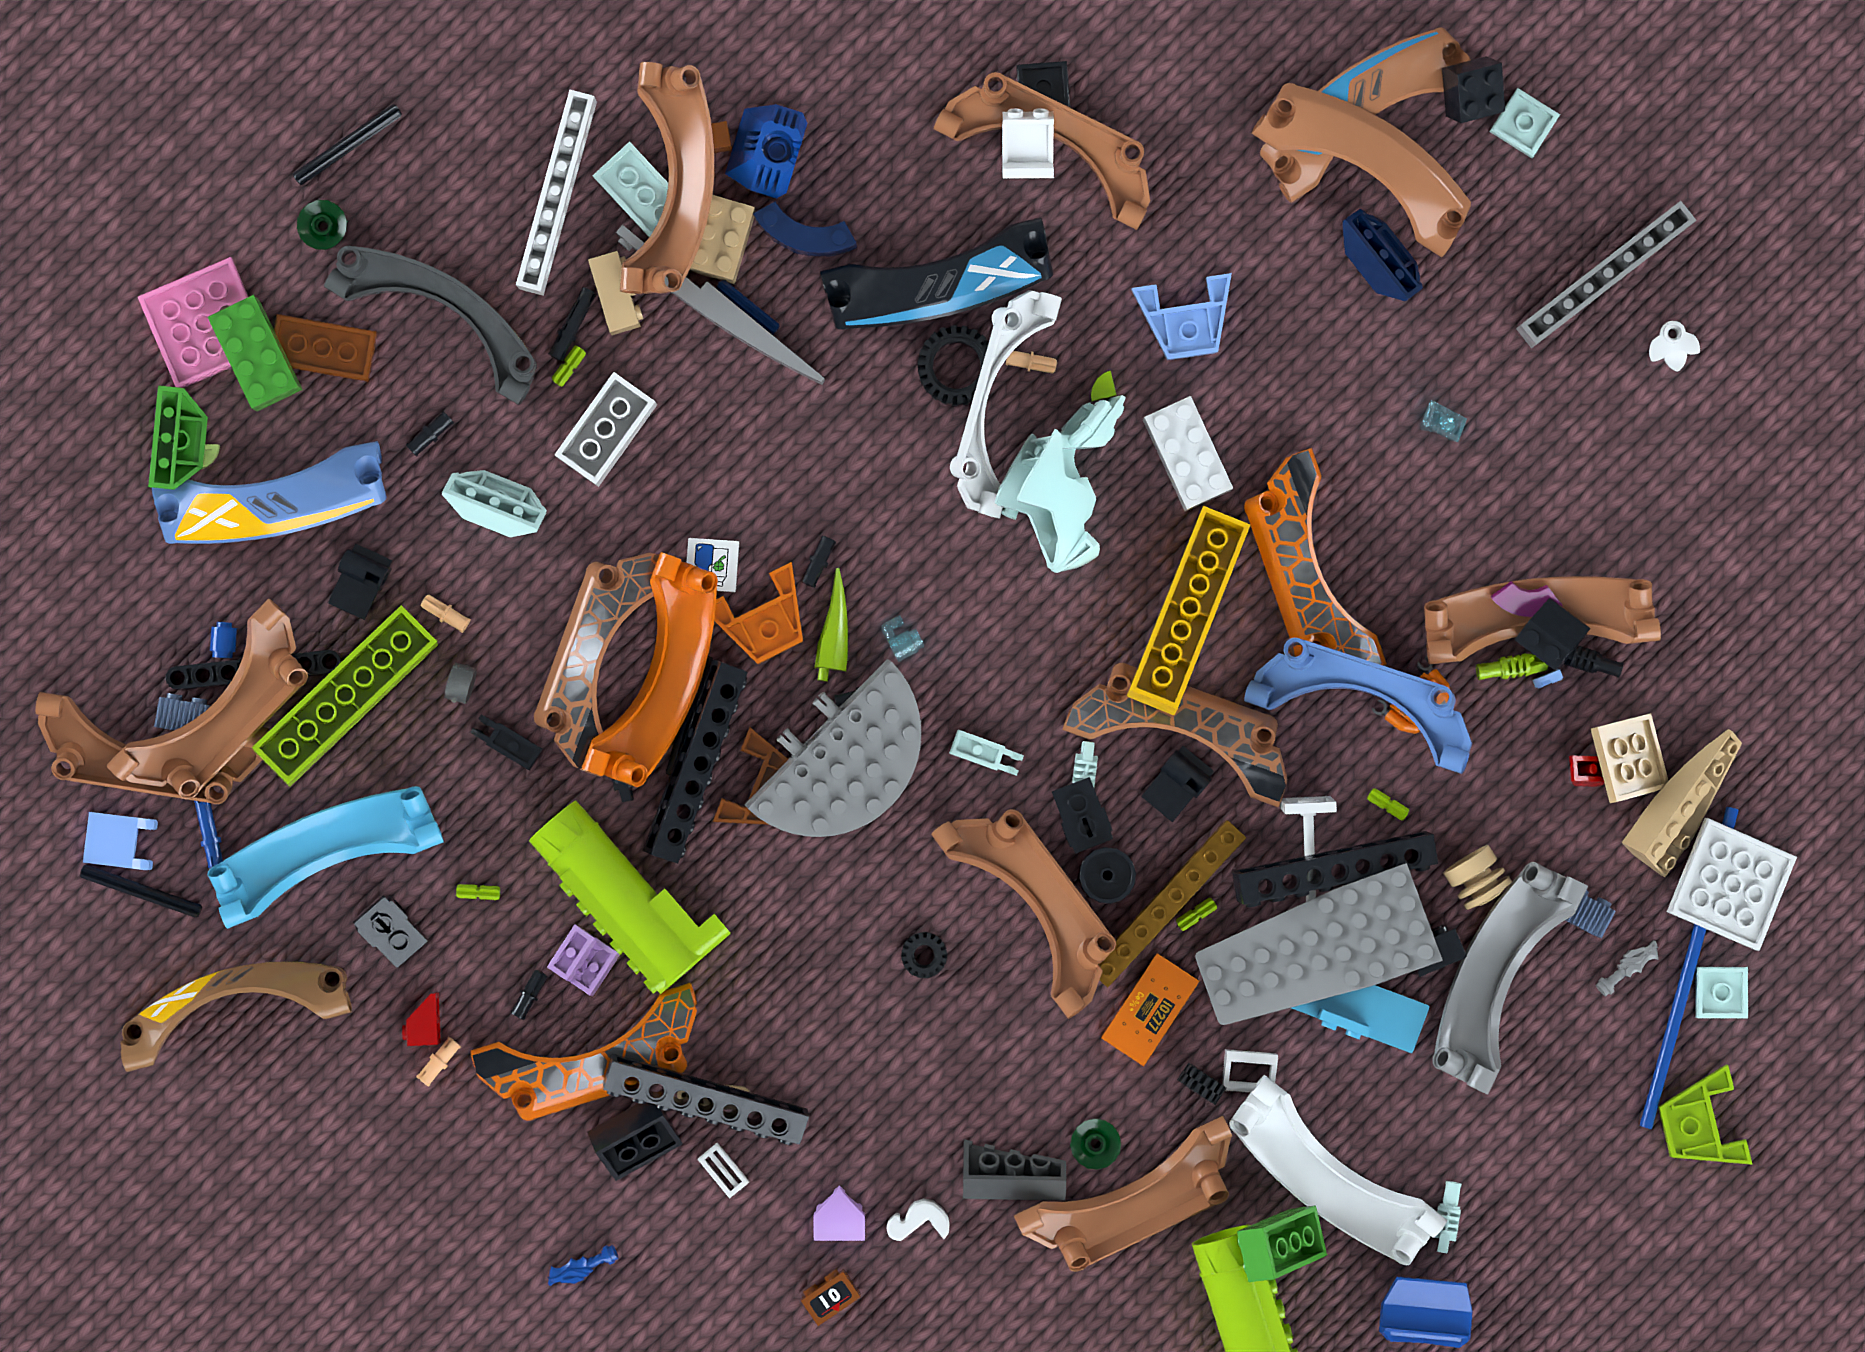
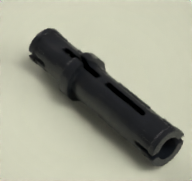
(568, 332)

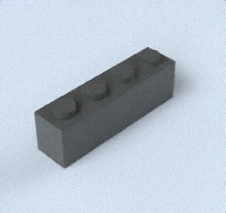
(1011, 1175)

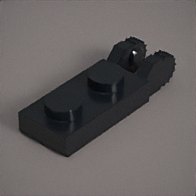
(509, 743)

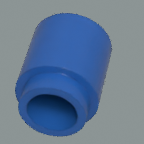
(223, 640)

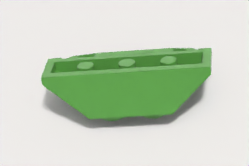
(177, 439)

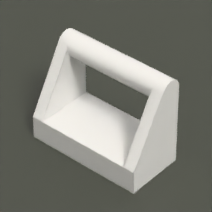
(1247, 1057)

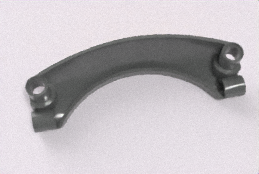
(388, 272)

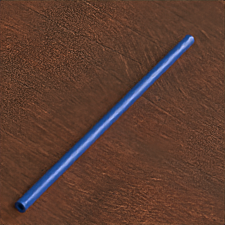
(1677, 1009)

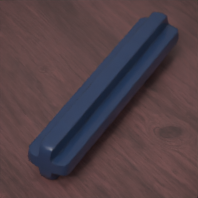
(748, 307)

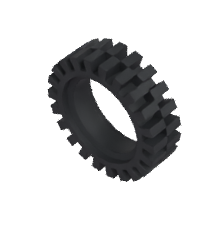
(930, 349)

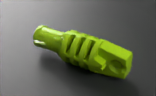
(1511, 667)

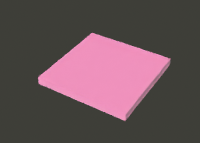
(181, 321)

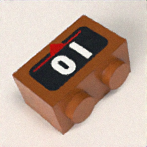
(830, 1296)

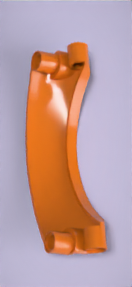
(684, 633)

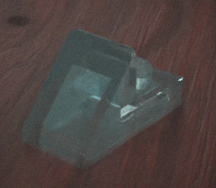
(1443, 421)

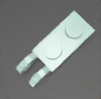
(982, 752)

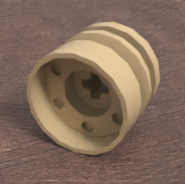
(1477, 877)

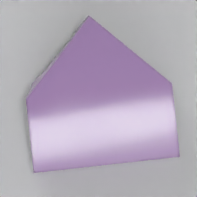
(839, 1219)

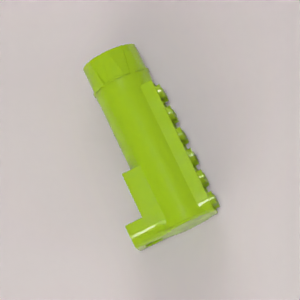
(643, 924)
(1243, 1310)

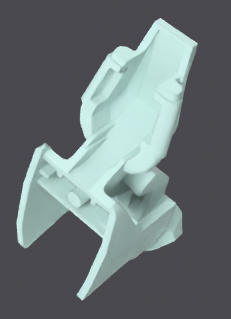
(1050, 490)

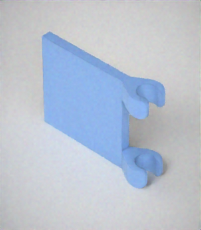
(113, 840)

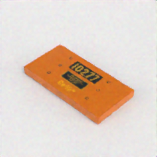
(1150, 1009)

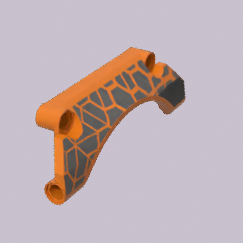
(1284, 538)
(578, 1079)

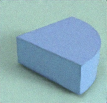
(1548, 678)

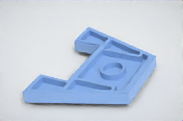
(1188, 328)

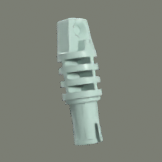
(1085, 763)
(1451, 1211)

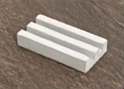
(715, 1176)

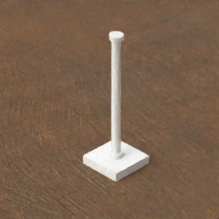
(1308, 808)

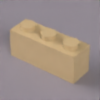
(617, 306)

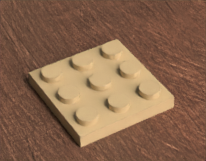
(1630, 758)

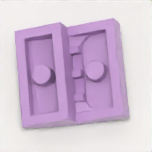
(583, 960)

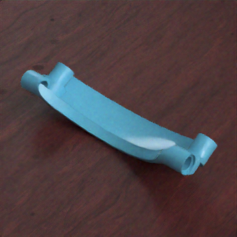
(365, 826)

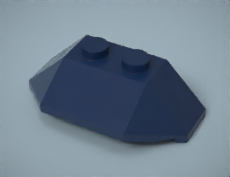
(1380, 256)

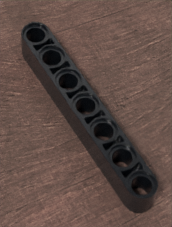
(217, 670)

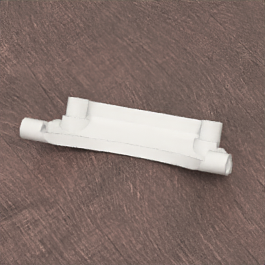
(1026, 316)

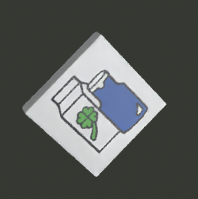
(717, 557)

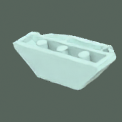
(495, 502)

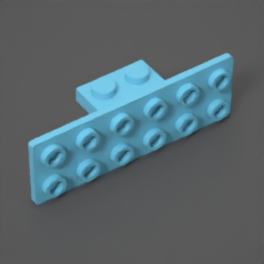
(1373, 1014)

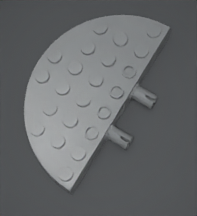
(850, 764)

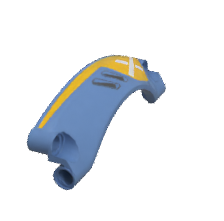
(275, 507)

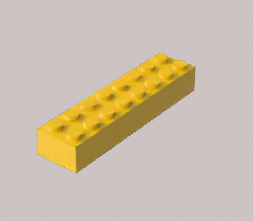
(1188, 610)

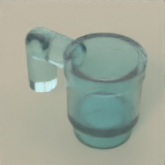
(904, 643)

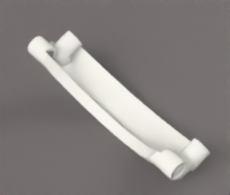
(1369, 1213)

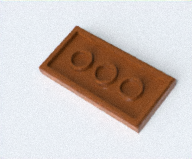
(326, 347)

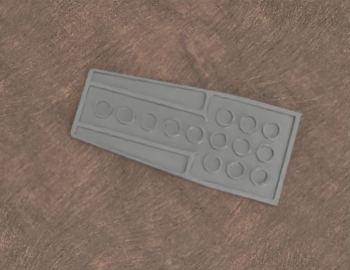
(1321, 948)

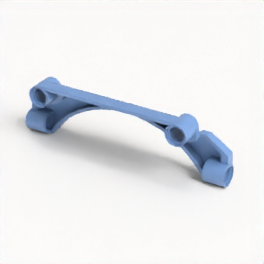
(1327, 668)

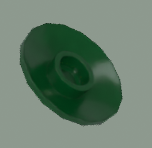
(313, 215)
(1095, 1157)

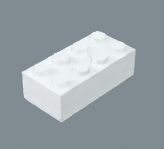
(606, 429)
(1187, 453)

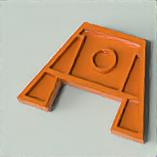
(769, 627)

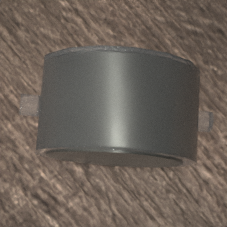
(460, 683)

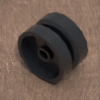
(1092, 878)

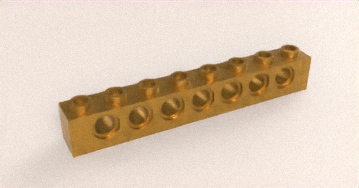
(1170, 900)

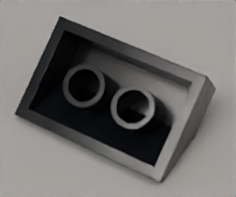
(634, 1139)

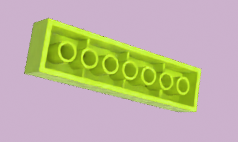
(345, 696)

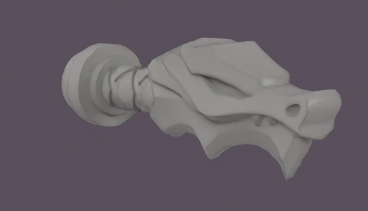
(1633, 962)

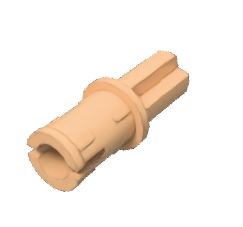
(1032, 361)
(445, 613)

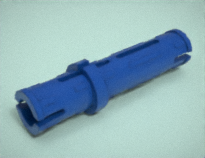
(209, 833)

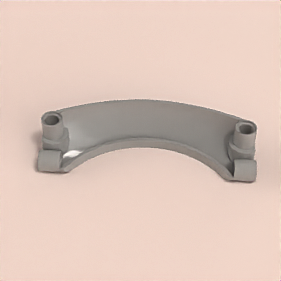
(1471, 1017)

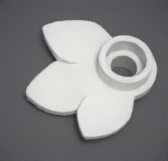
(1673, 349)

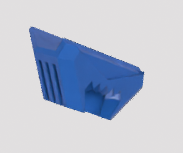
(767, 149)
(1427, 1312)

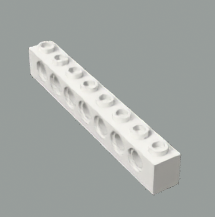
(556, 192)

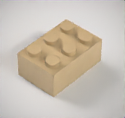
(724, 239)

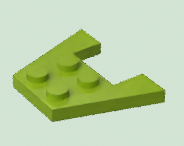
(1692, 1126)

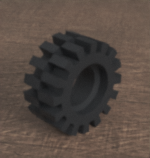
(917, 969)
(1201, 1083)

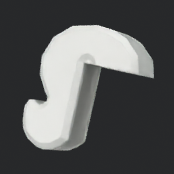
(916, 1215)

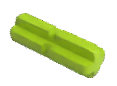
(571, 361)
(1392, 806)
(482, 892)
(1200, 911)

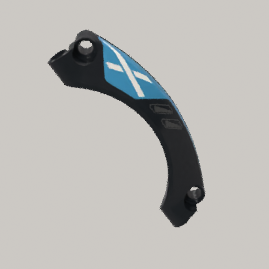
(922, 292)

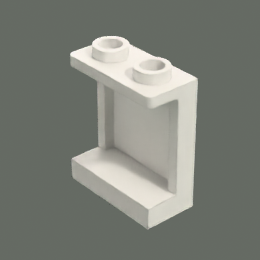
(1027, 144)

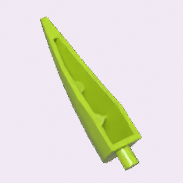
(833, 642)

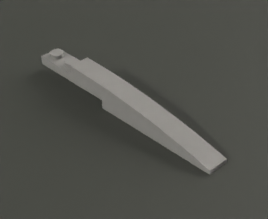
(729, 317)

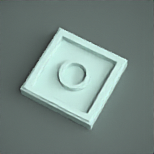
(1524, 123)
(1721, 992)

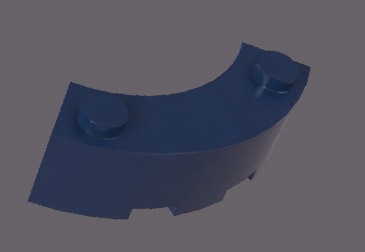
(801, 238)

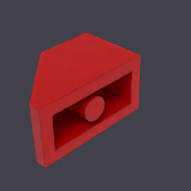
(1585, 771)
(424, 1023)

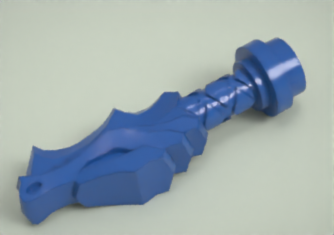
(579, 1269)

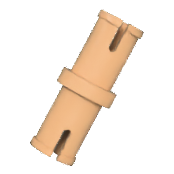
(438, 1061)

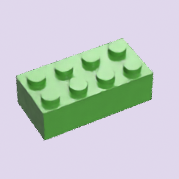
(255, 353)
(1281, 1243)

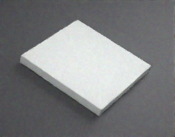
(1731, 884)

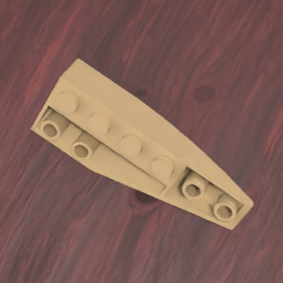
(1681, 805)

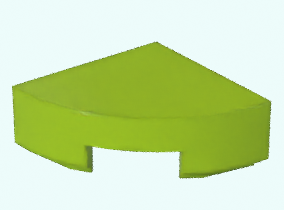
(1103, 387)

